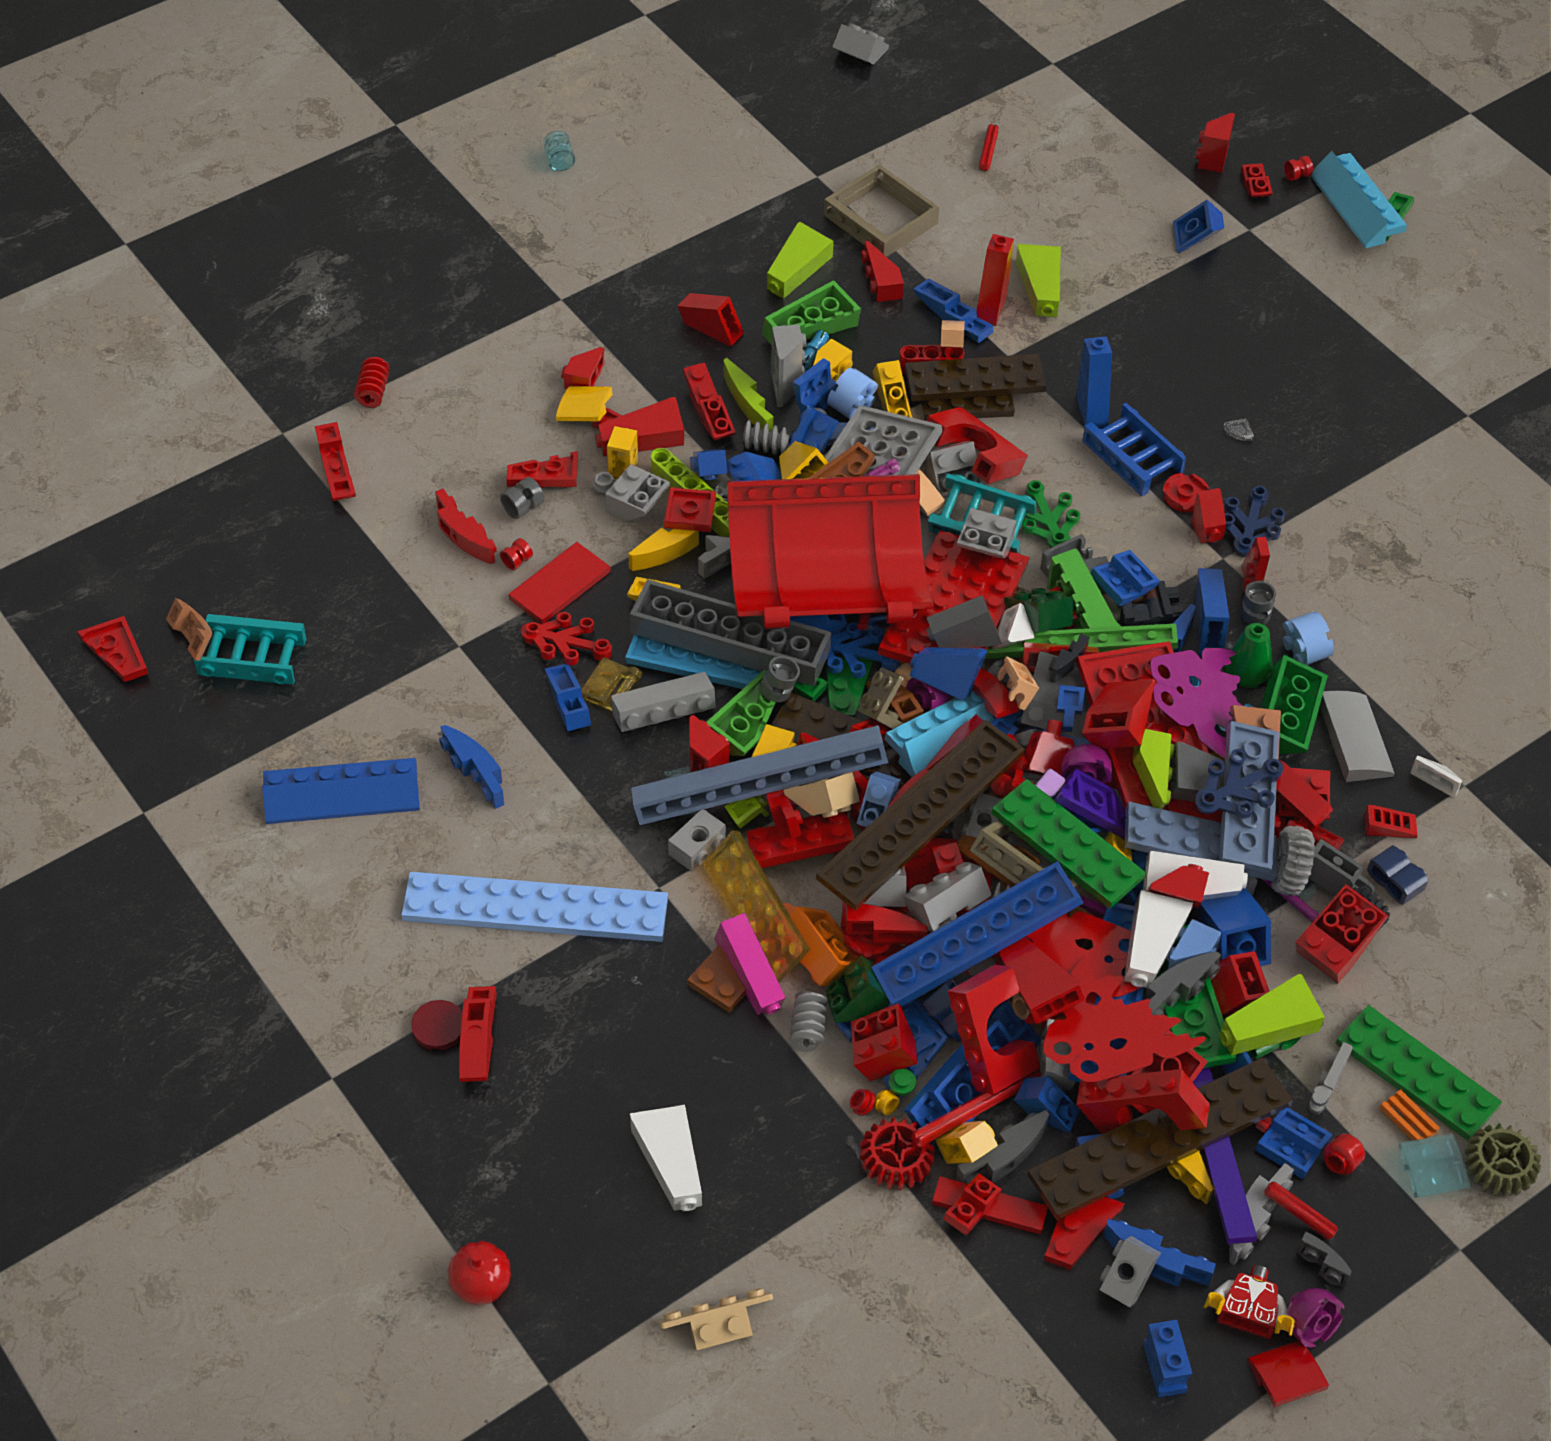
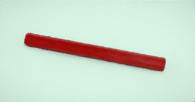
(965, 1112)

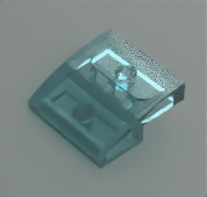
(1434, 1165)

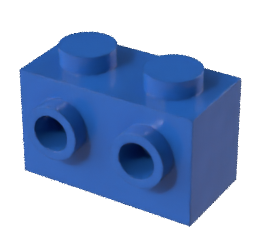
(709, 463)

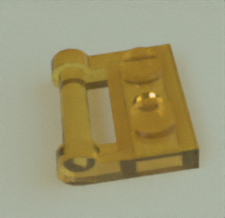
(605, 679)

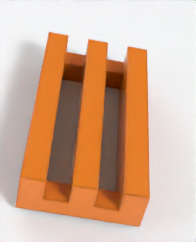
(1411, 1114)

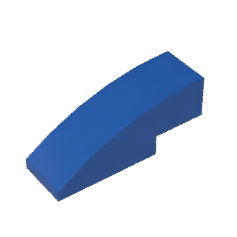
(568, 697)

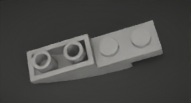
(1260, 1209)

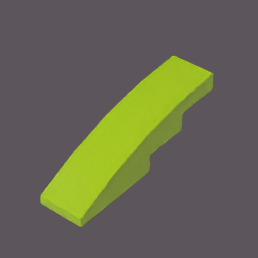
(745, 394)

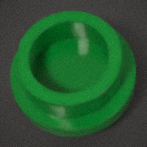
(902, 1082)

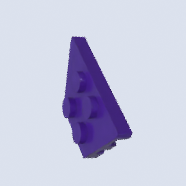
(1093, 801)

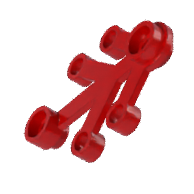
(537, 634)

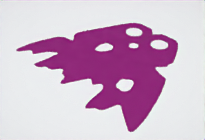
(1201, 704)

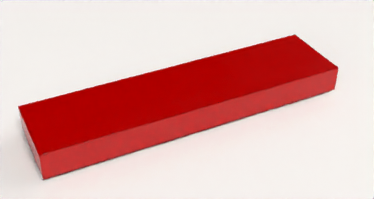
(1004, 1210)

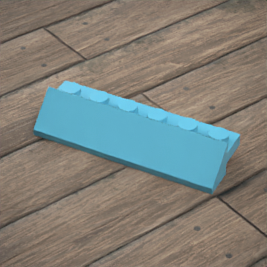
(1357, 199)
(925, 735)

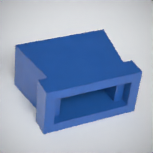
(1167, 1358)

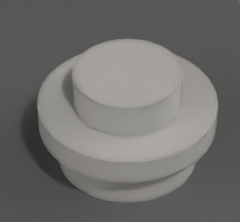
(603, 482)

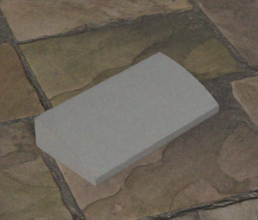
(1355, 736)

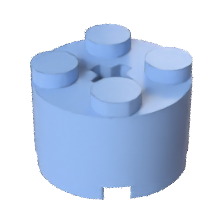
(852, 390)
(1308, 638)

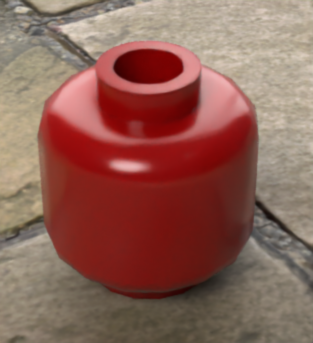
(1344, 1154)

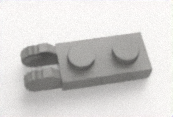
(1329, 1080)

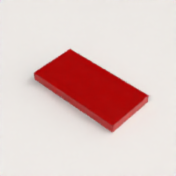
(559, 583)

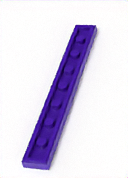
(1227, 1184)

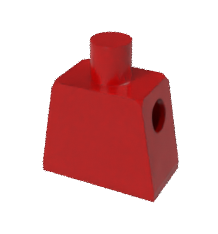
(1047, 749)

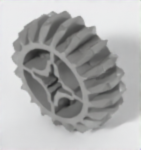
(1294, 860)

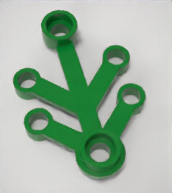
(1054, 536)

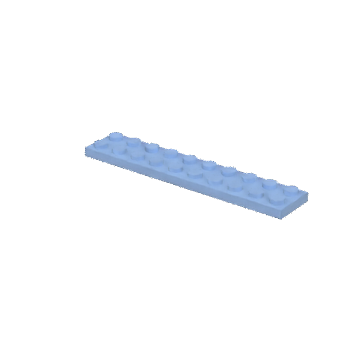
(535, 906)

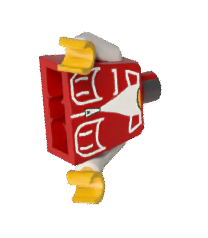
(1251, 1304)

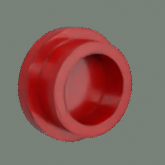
(862, 1101)

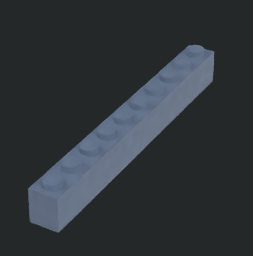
(759, 775)

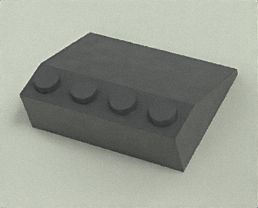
(1044, 703)

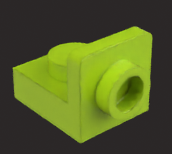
(747, 809)

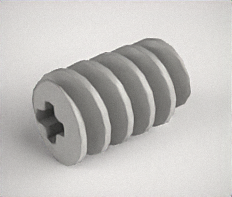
(765, 438)
(808, 1021)

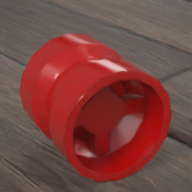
(1298, 168)
(516, 554)

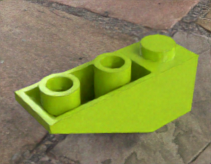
(1153, 767)

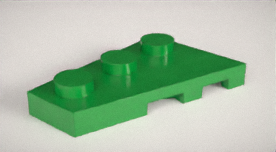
(844, 689)

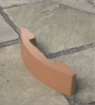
(192, 625)

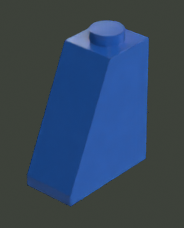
(948, 668)

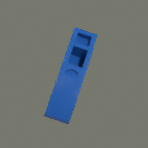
(475, 760)
(1171, 1264)

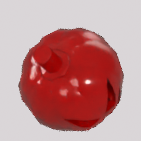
(479, 1273)

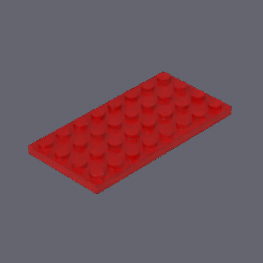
(954, 578)
(1132, 665)

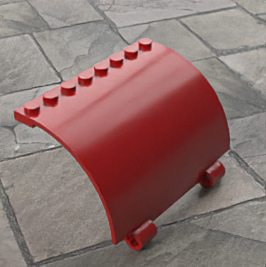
(827, 547)

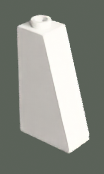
(1224, 878)
(1153, 933)
(670, 1153)

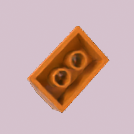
(827, 952)

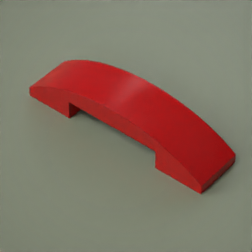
(334, 461)
(994, 695)

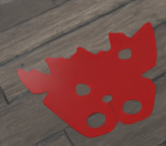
(1059, 943)
(1110, 1021)

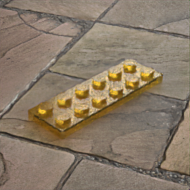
(748, 891)

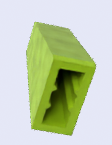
(798, 260)
(1041, 276)
(1273, 1018)

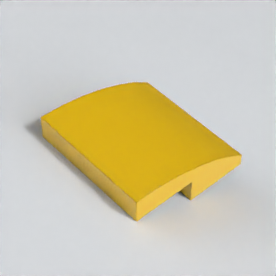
(583, 403)

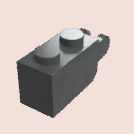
(1335, 869)

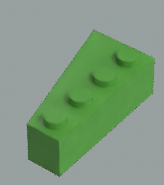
(822, 309)
(1074, 580)

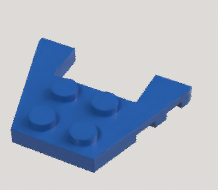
(927, 1034)

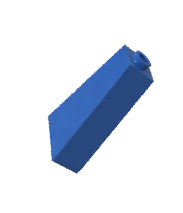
(1095, 381)
(1211, 609)

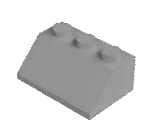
(786, 360)

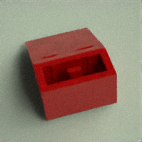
(1119, 714)
(1340, 933)

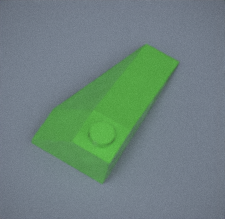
(743, 718)

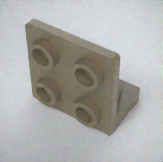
(879, 696)

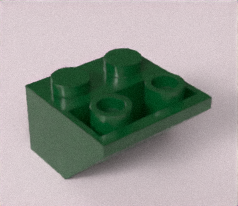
(1043, 608)
(856, 992)

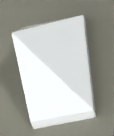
(1014, 627)
(1436, 775)

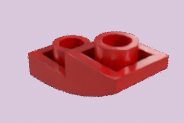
(1255, 180)
(972, 1204)

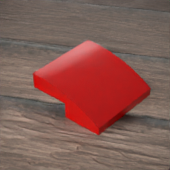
(1288, 1373)

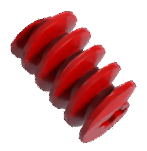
(372, 382)

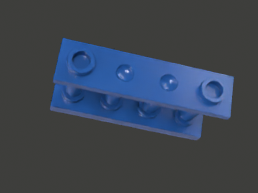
(1125, 465)

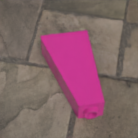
(750, 964)

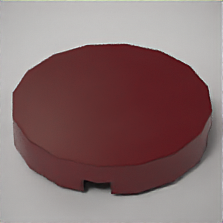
(437, 1025)

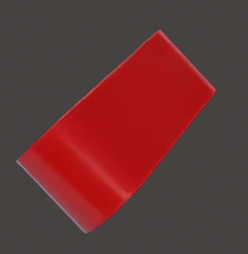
(924, 353)
(1302, 798)

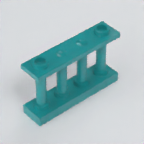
(958, 483)
(251, 630)

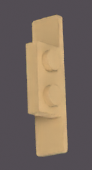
(718, 1322)

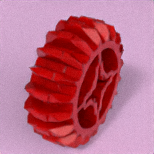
(883, 1160)

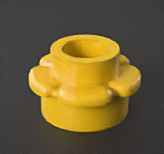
(886, 1102)

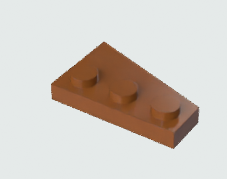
(850, 463)

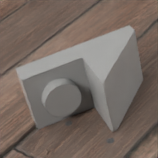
(716, 556)

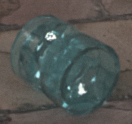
(559, 151)

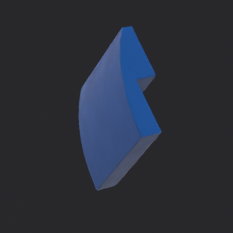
(814, 386)
(1124, 577)
(1293, 1141)

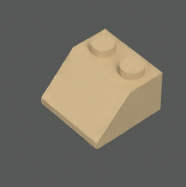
(825, 795)

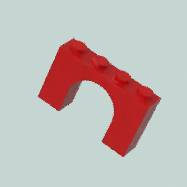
(998, 456)
(972, 1006)
(1169, 1090)

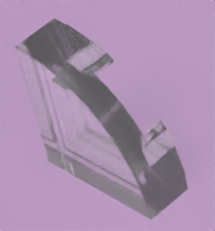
(1239, 429)

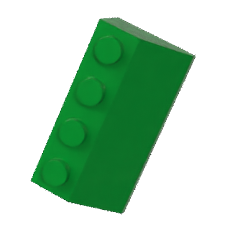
(1297, 694)

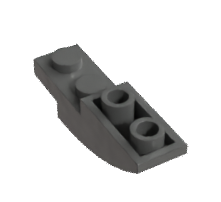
(1181, 981)
(1013, 1148)

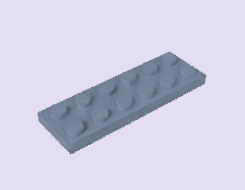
(1179, 834)
(1250, 839)

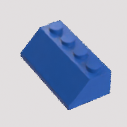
(752, 467)

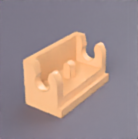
(1020, 683)

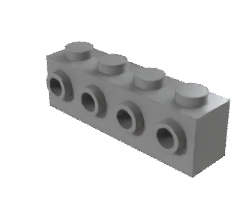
(663, 701)

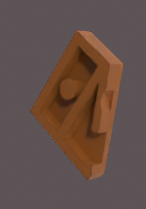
(718, 981)

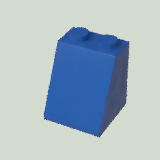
(1241, 924)

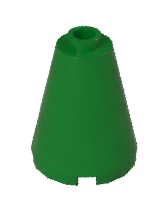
(1252, 656)

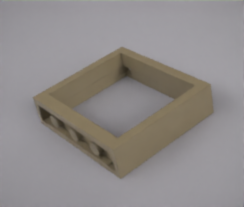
(837, 211)
(1005, 857)

